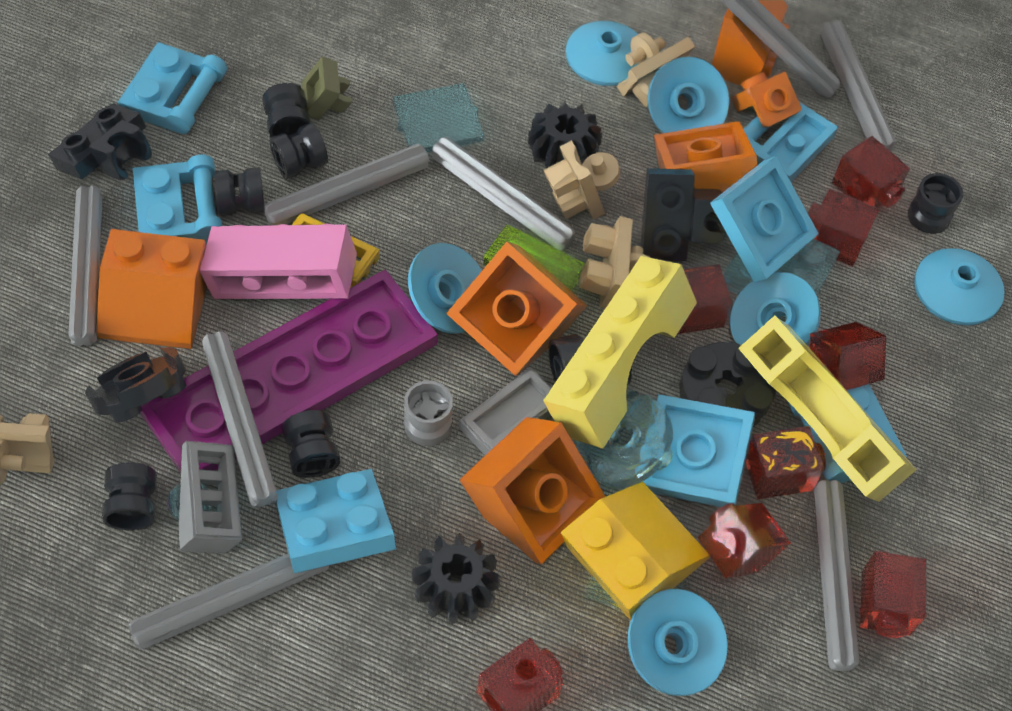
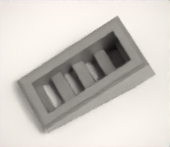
(192, 519)

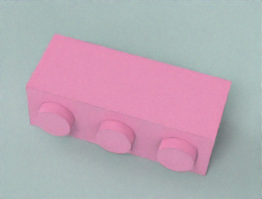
(279, 262)

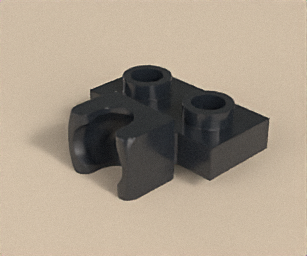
(104, 142)
(676, 214)

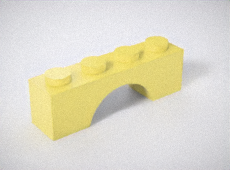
(593, 386)
(828, 408)

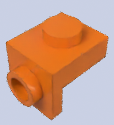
(771, 98)

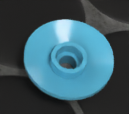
(599, 52)
(699, 84)
(441, 269)
(959, 286)
(776, 296)
(698, 638)

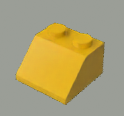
(633, 546)

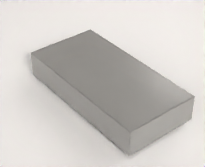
(505, 410)

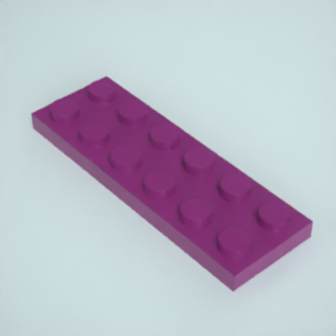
(300, 366)

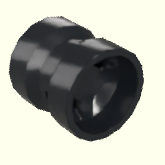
(285, 108)
(298, 150)
(250, 191)
(935, 203)
(312, 449)
(129, 496)

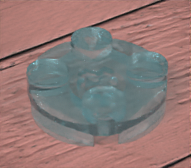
(642, 455)

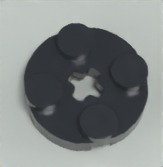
(725, 361)
(136, 383)

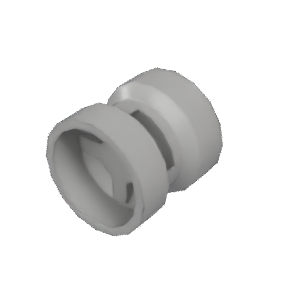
(435, 404)

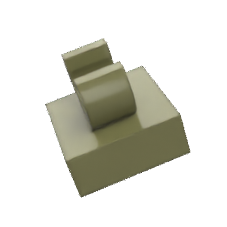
(325, 89)

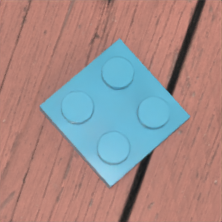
(764, 219)
(707, 452)
(334, 520)

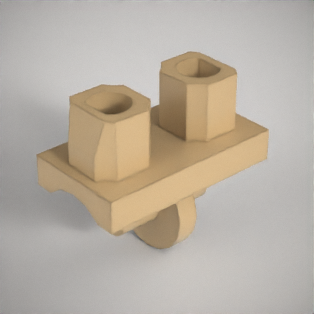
(649, 59)
(577, 183)
(617, 254)
(26, 445)

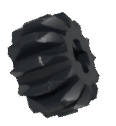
(559, 127)
(456, 559)

